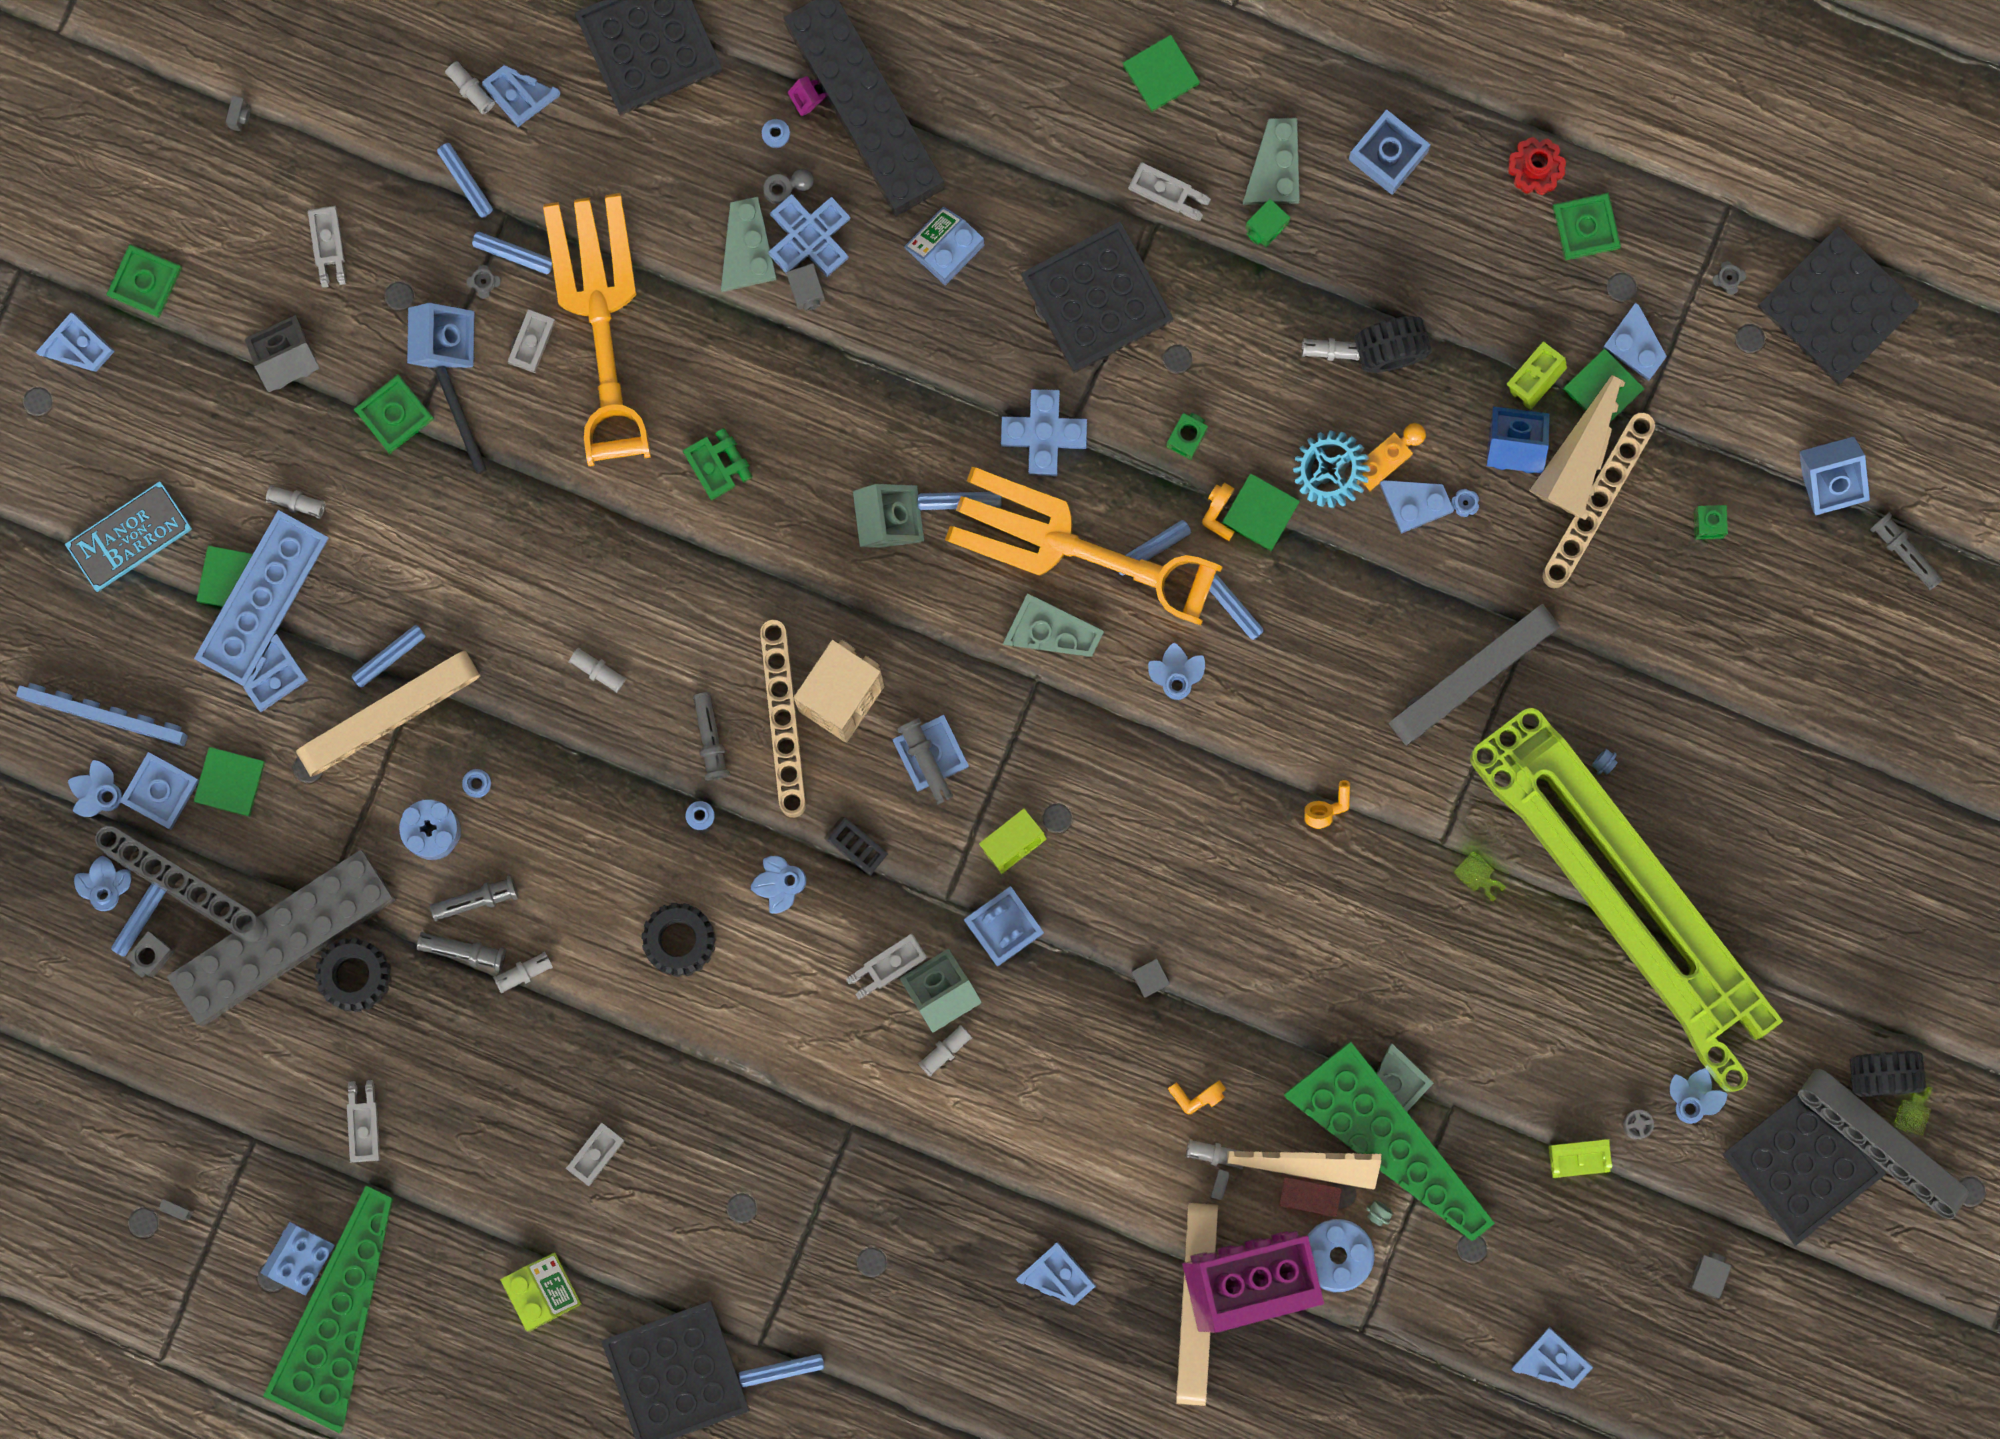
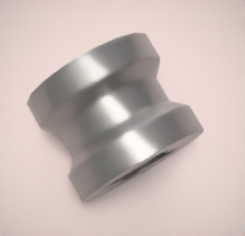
(1644, 1124)

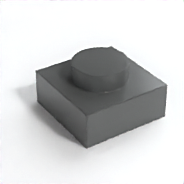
(238, 113)

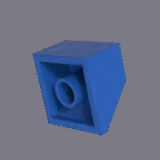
(1518, 440)

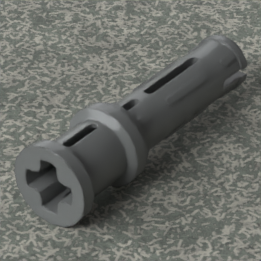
(1900, 537)
(920, 748)
(712, 749)
(490, 898)
(474, 953)

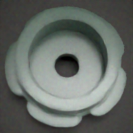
(1379, 1213)

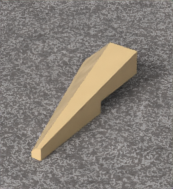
(1572, 470)
(1338, 1168)

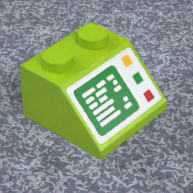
(540, 1292)

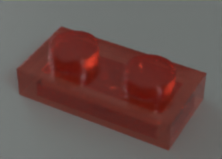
(1310, 1197)

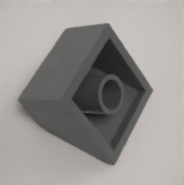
(281, 354)

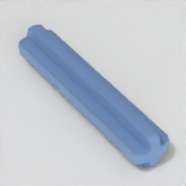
(464, 180)
(512, 252)
(940, 501)
(1160, 542)
(1235, 608)
(388, 656)
(137, 920)
(781, 1370)

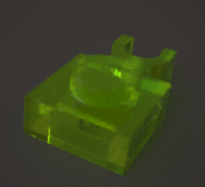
(1476, 873)
(1913, 1115)

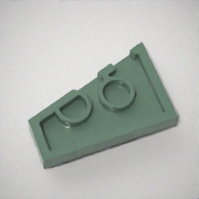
(1276, 166)
(746, 247)
(1052, 629)
(1402, 1077)

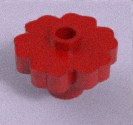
(1533, 178)

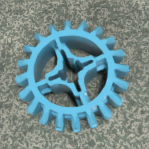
(1321, 475)

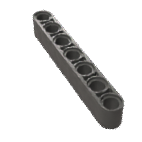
(1474, 674)
(188, 892)
(1883, 1143)

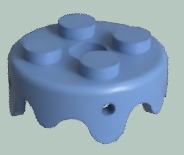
(1358, 1254)

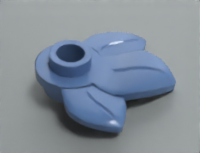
(1176, 668)
(92, 790)
(100, 880)
(774, 883)
(1699, 1093)

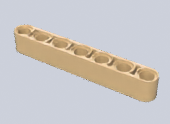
(1608, 491)
(783, 704)
(388, 713)
(1195, 1344)

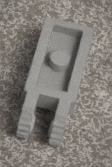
(1166, 191)
(327, 242)
(889, 965)
(363, 1125)

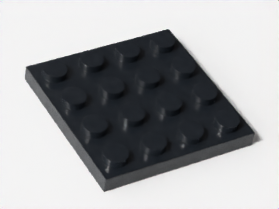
(647, 48)
(1097, 297)
(1838, 305)
(1801, 1168)
(675, 1374)

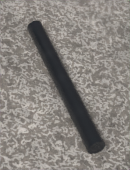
(460, 420)

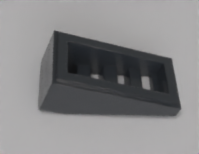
(862, 838)

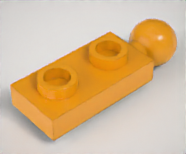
(1392, 454)

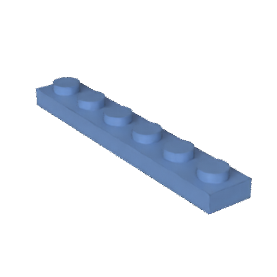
(90, 710)

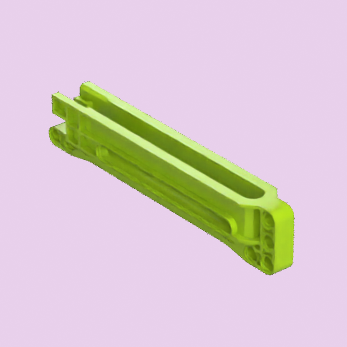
(1717, 987)

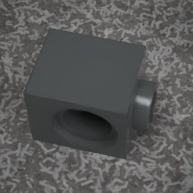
(805, 287)
(162, 954)
(1710, 1275)

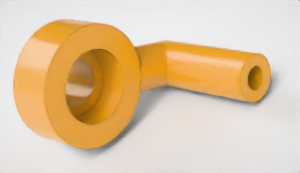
(1219, 498)
(1320, 813)
(1211, 1095)

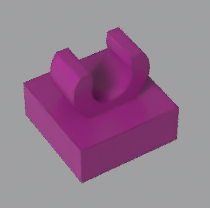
(805, 96)

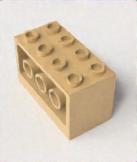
(840, 690)

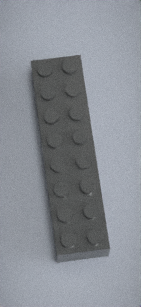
(290, 935)

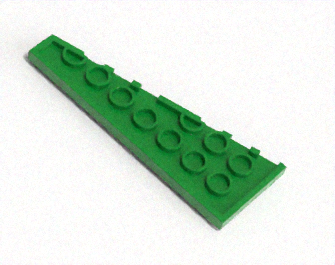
(1367, 1117)
(325, 1348)

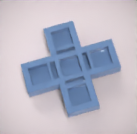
(809, 235)
(1044, 432)

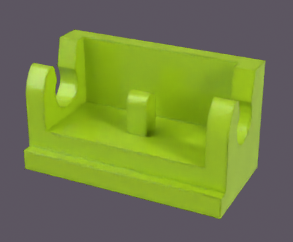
(1537, 375)
(1012, 841)
(1580, 1158)

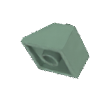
(888, 515)
(940, 990)

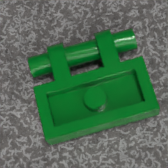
(709, 468)

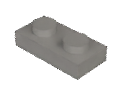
(531, 341)
(595, 1154)

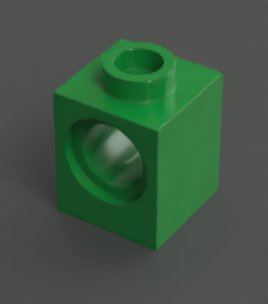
(1266, 224)
(1181, 446)
(1710, 522)

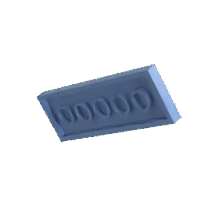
(261, 598)

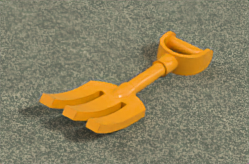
(598, 303)
(1057, 540)

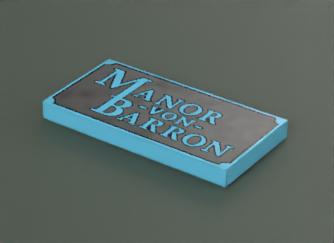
(128, 536)

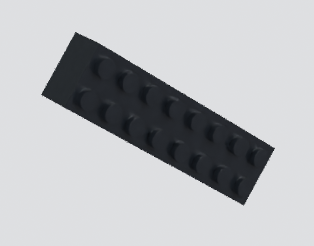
(864, 104)

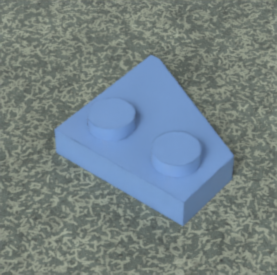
(518, 94)
(1636, 344)
(76, 345)
(1415, 503)
(274, 676)
(1058, 1276)
(1553, 1361)

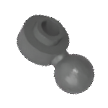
(801, 180)

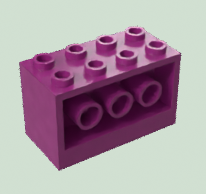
(1252, 1282)

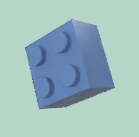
(1389, 152)

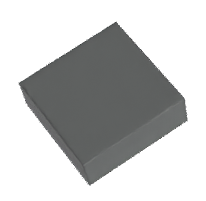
(1150, 978)
(1220, 1185)
(176, 1210)

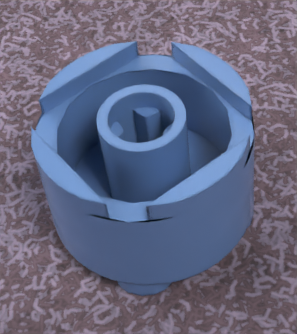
(443, 839)

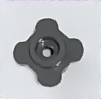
(1737, 275)
(483, 289)

